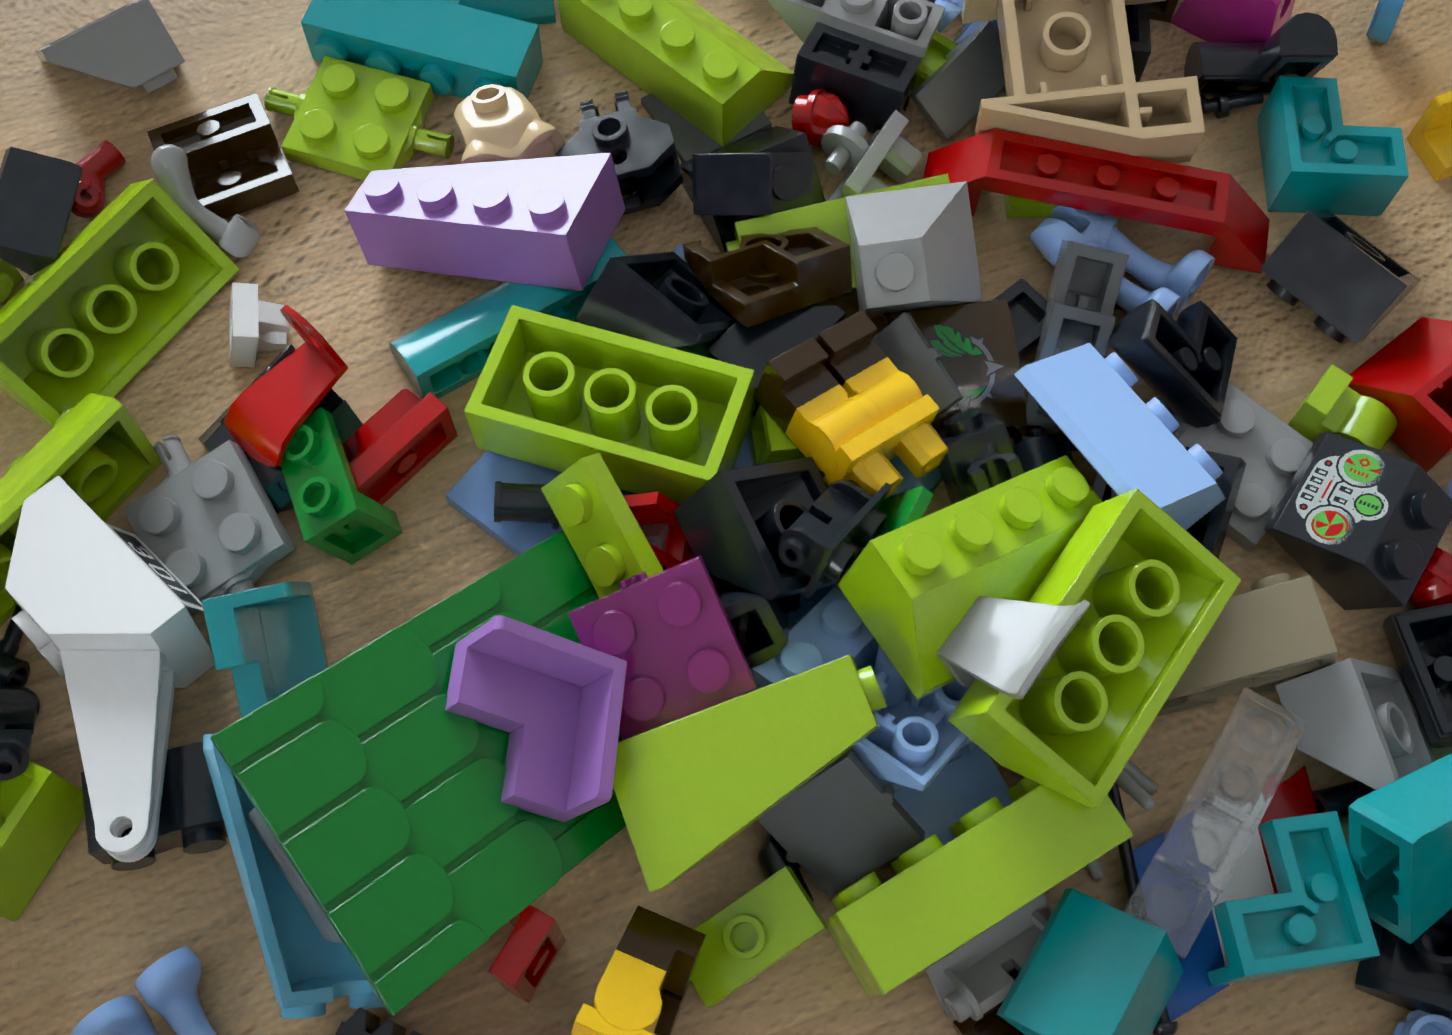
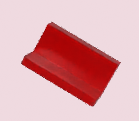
(399, 443)
(527, 952)

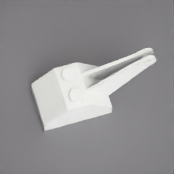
(119, 646)

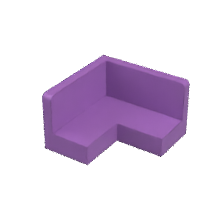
(555, 704)

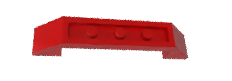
(1111, 186)

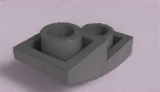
(956, 89)

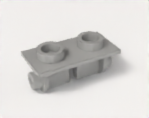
(982, 969)

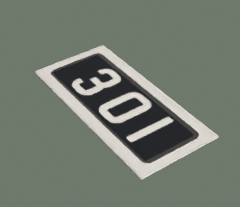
(158, 568)

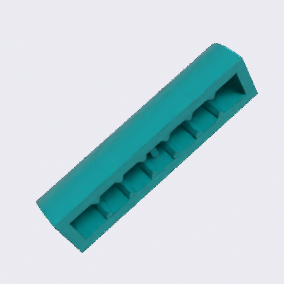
(458, 343)

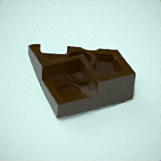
(773, 273)

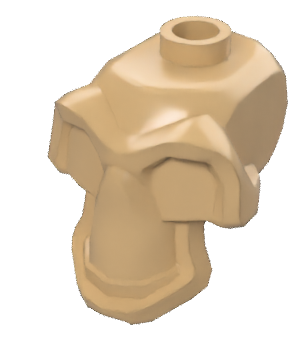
(503, 126)

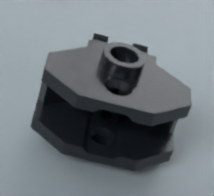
(639, 149)

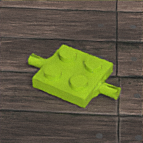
(358, 120)

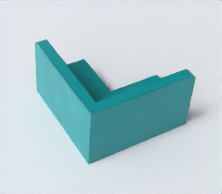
(1320, 162)
(266, 639)
(1312, 920)

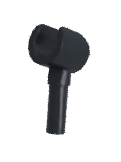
(12, 669)

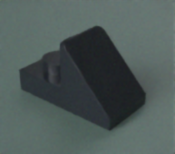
(751, 182)

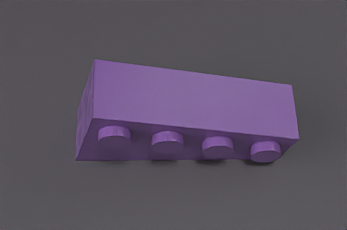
(492, 219)

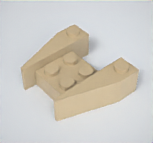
(1076, 80)

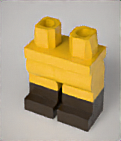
(851, 407)
(643, 979)

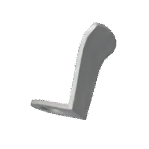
(1008, 642)

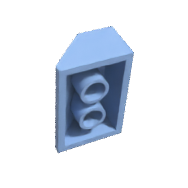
(1121, 434)

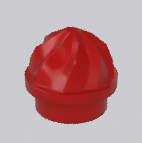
(817, 113)
(1435, 583)

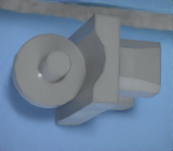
(884, 150)

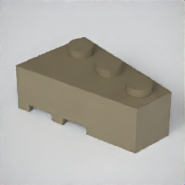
(1257, 641)

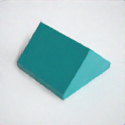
(1093, 973)

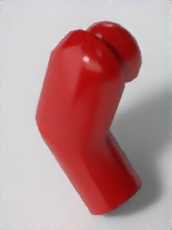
(96, 168)

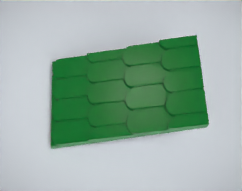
(394, 805)

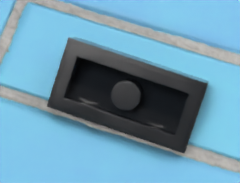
(34, 207)

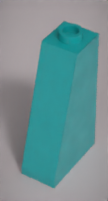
(1405, 849)

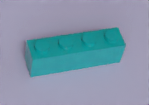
(428, 42)

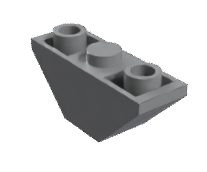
(893, 23)

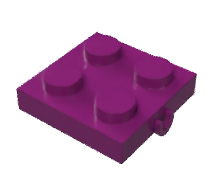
(674, 644)

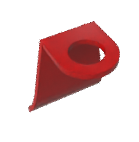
(283, 398)

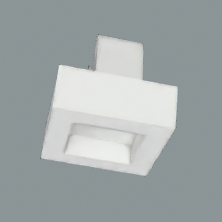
(253, 326)

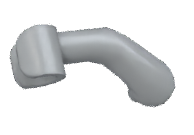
(172, 172)

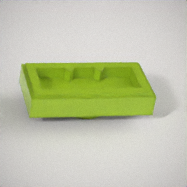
(754, 935)

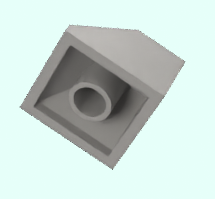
(121, 47)
(913, 249)
(1359, 721)

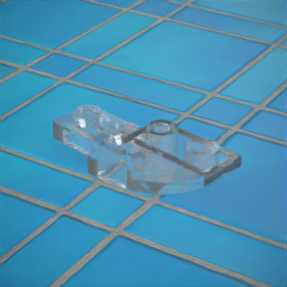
(1216, 819)

